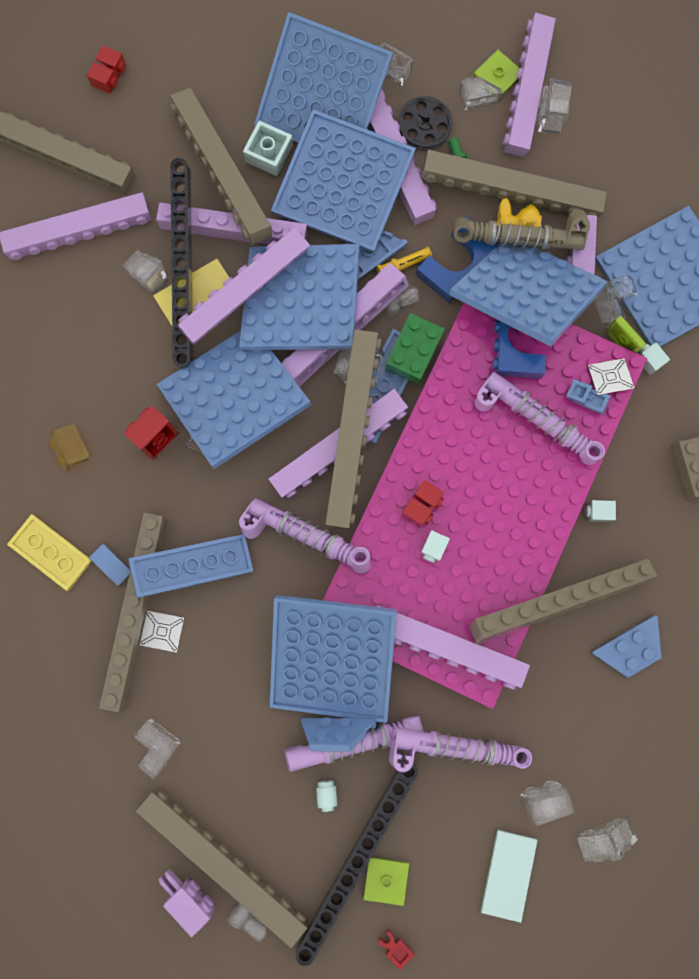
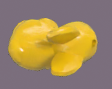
(526, 216)

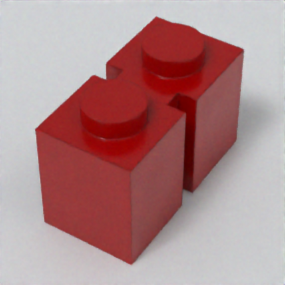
(105, 74)
(428, 495)

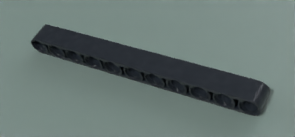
(178, 255)
(345, 889)

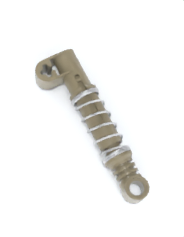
(543, 237)

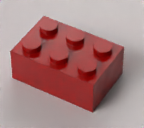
(151, 432)

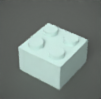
(268, 148)

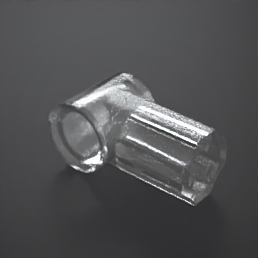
(404, 299)
(242, 919)

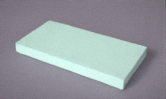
(508, 875)

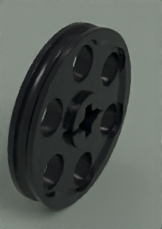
(426, 116)

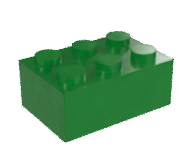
(414, 348)

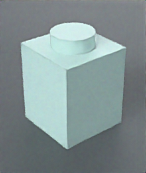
(655, 357)
(601, 511)
(434, 547)

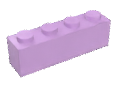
(586, 258)

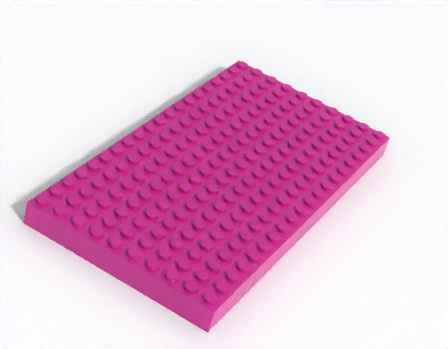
(504, 494)

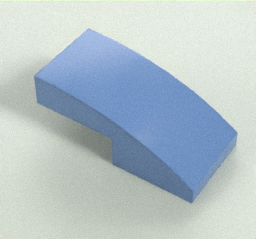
(587, 397)
(110, 564)

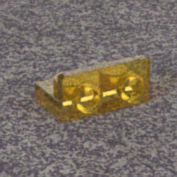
(68, 446)

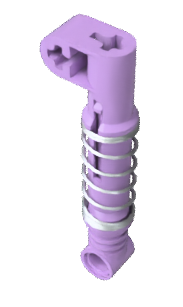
(539, 415)
(287, 524)
(455, 747)
(302, 757)

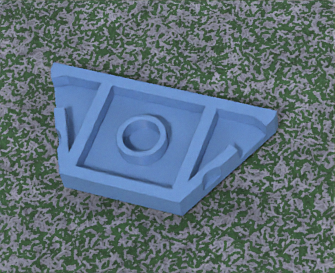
(386, 248)
(633, 648)
(335, 733)

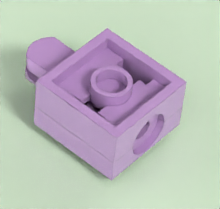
(187, 902)

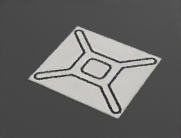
(611, 376)
(161, 631)

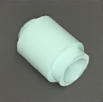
(326, 795)

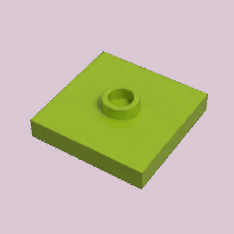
(498, 71)
(624, 335)
(386, 881)

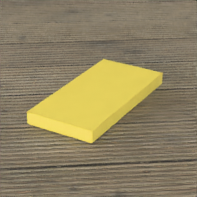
(203, 283)
(49, 552)

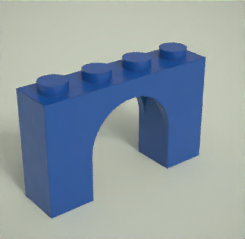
(443, 280)
(512, 362)

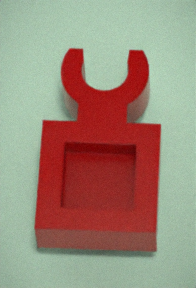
(397, 950)

